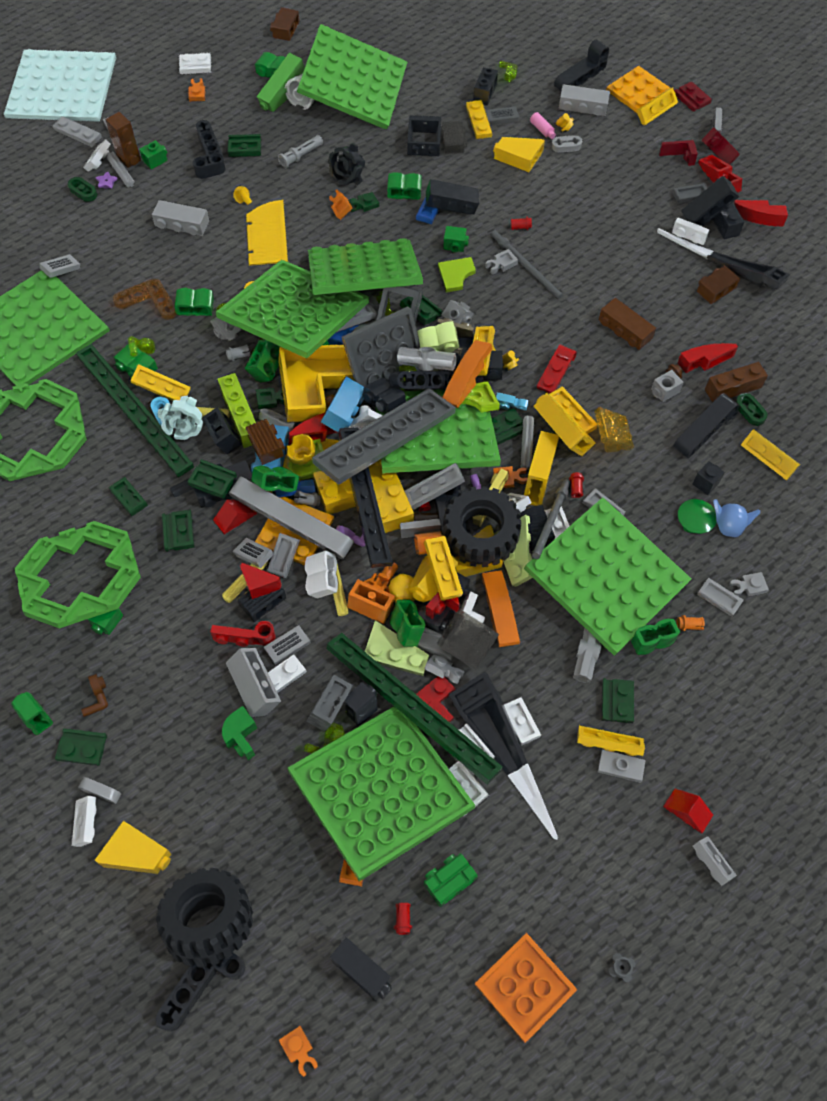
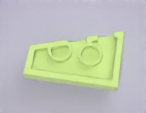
(520, 557)
(388, 651)

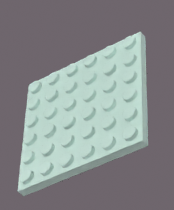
(60, 85)

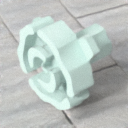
(182, 416)

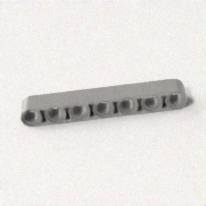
(291, 517)

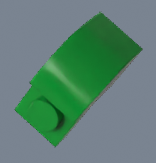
(236, 728)

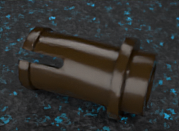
(425, 516)

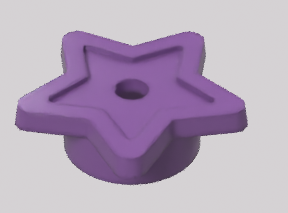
(106, 184)

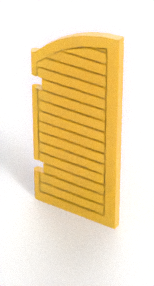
(267, 234)

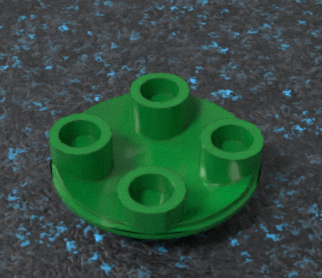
(697, 516)

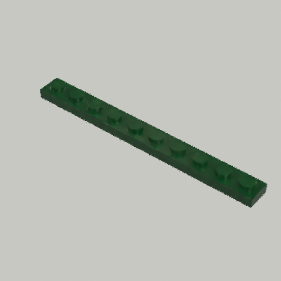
(135, 411)
(415, 708)

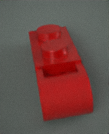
(556, 369)
(244, 637)

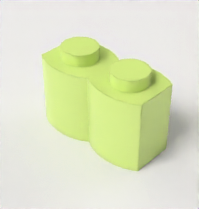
(441, 337)

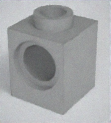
(666, 386)

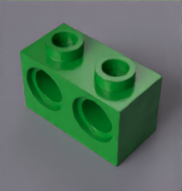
(263, 361)

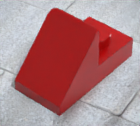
(437, 606)

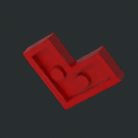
(435, 693)

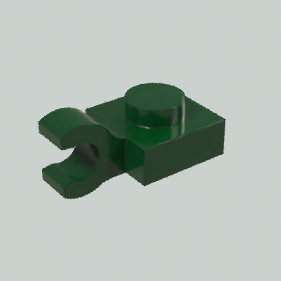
(365, 202)

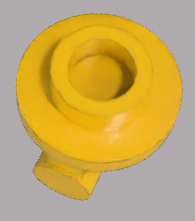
(565, 122)
(242, 195)
(509, 360)

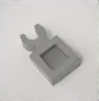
(503, 260)
(752, 584)
(441, 667)

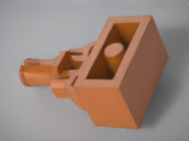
(373, 595)

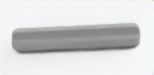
(120, 169)
(527, 442)

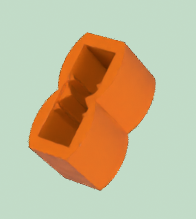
(419, 540)

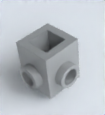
(458, 312)
(224, 330)

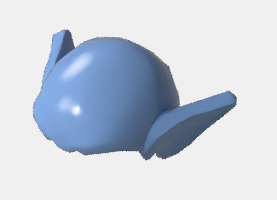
(733, 518)

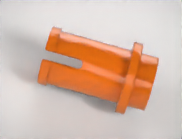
(690, 623)

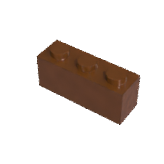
(123, 139)
(627, 324)
(736, 381)

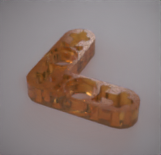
(148, 292)

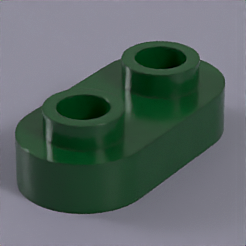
(84, 191)
(752, 409)

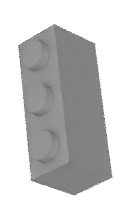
(584, 100)
(180, 218)
(253, 682)

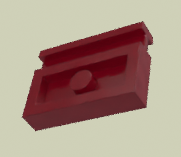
(692, 96)

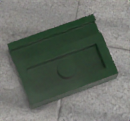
(244, 145)
(427, 311)
(507, 425)
(212, 479)
(178, 530)
(618, 700)
(81, 747)

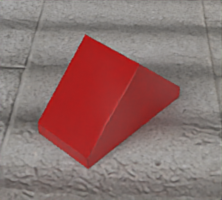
(232, 515)
(259, 581)
(689, 809)

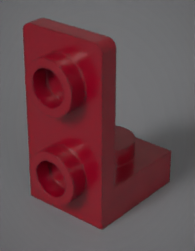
(720, 146)
(685, 147)

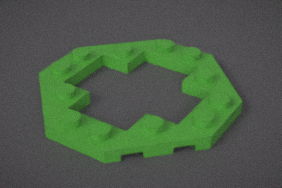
(69, 419)
(85, 605)

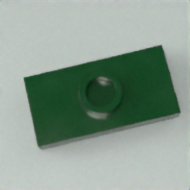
(128, 496)

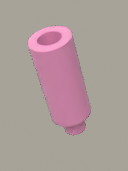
(542, 125)

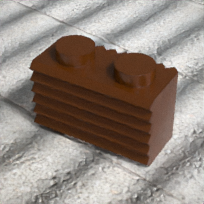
(285, 24)
(718, 284)
(265, 442)

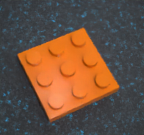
(525, 987)

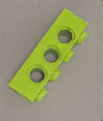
(237, 406)

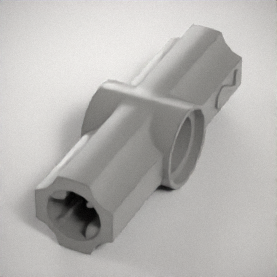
(426, 358)
(587, 656)

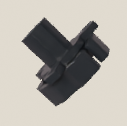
(349, 164)

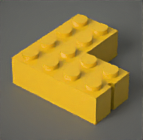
(307, 377)
(388, 490)

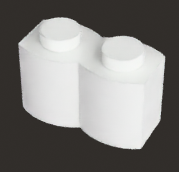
(321, 574)

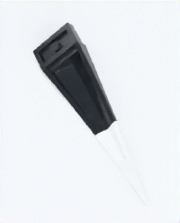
(751, 271)
(486, 715)

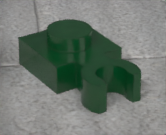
(269, 398)

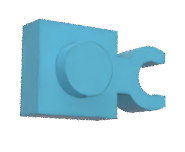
(507, 401)

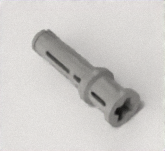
(294, 154)

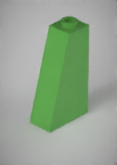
(274, 91)

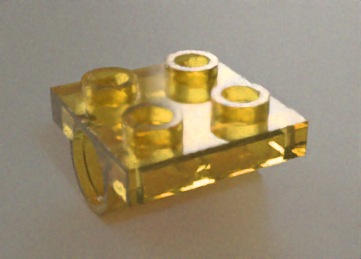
(613, 430)

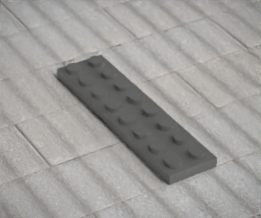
(383, 436)

